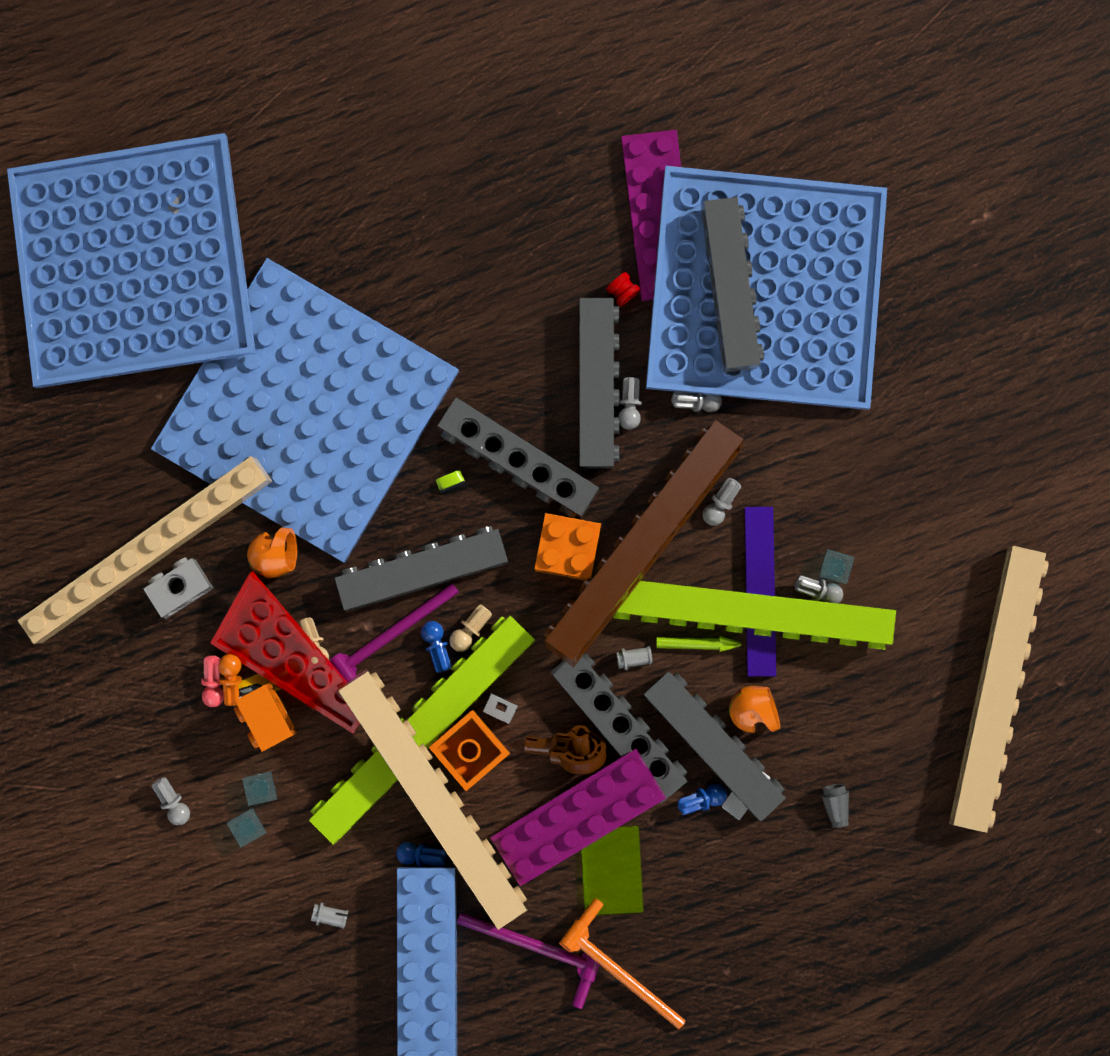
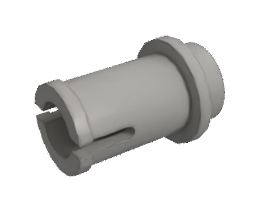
(634, 657)
(329, 916)

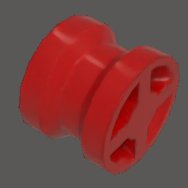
(623, 289)

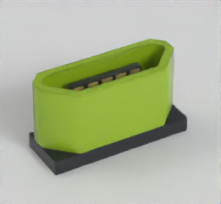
(450, 481)

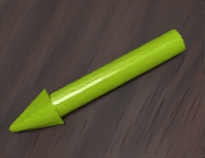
(720, 644)

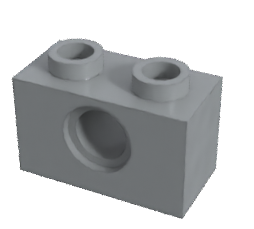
(195, 586)

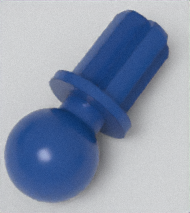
(432, 633)
(701, 800)
(409, 853)

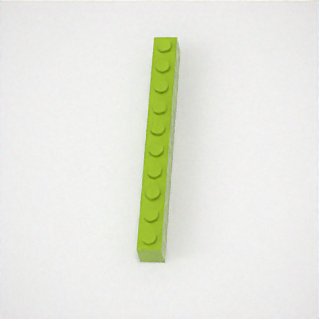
(760, 613)
(429, 721)

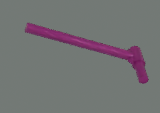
(347, 665)
(586, 965)

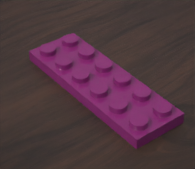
(644, 165)
(578, 817)

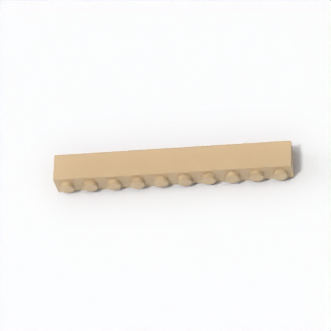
(145, 550)
(998, 688)
(432, 798)

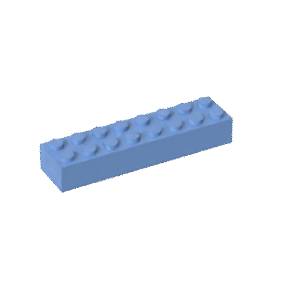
(427, 961)

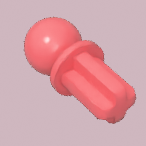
(213, 693)

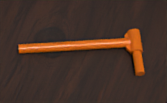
(577, 938)

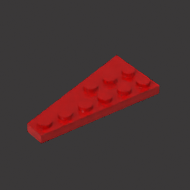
(279, 649)

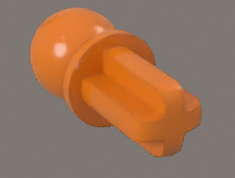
(229, 667)

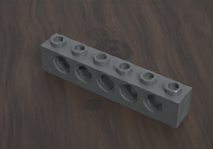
(461, 414)
(565, 674)

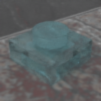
(836, 567)
(259, 788)
(246, 828)

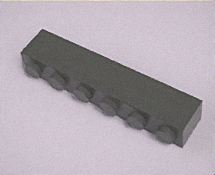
(731, 284)
(597, 383)
(421, 570)
(714, 746)

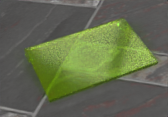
(614, 872)

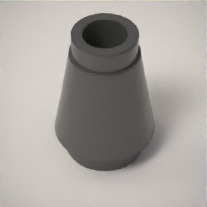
(837, 804)

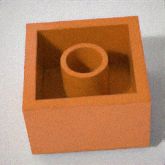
(567, 547)
(264, 717)
(469, 750)

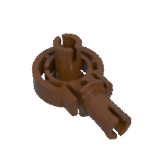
(571, 749)

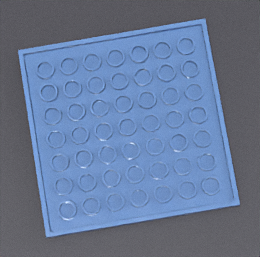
(119, 276)
(813, 280)
(320, 405)

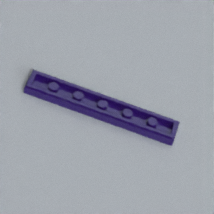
(761, 581)

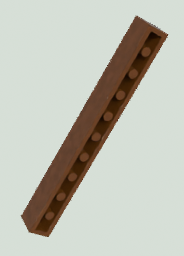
(643, 544)

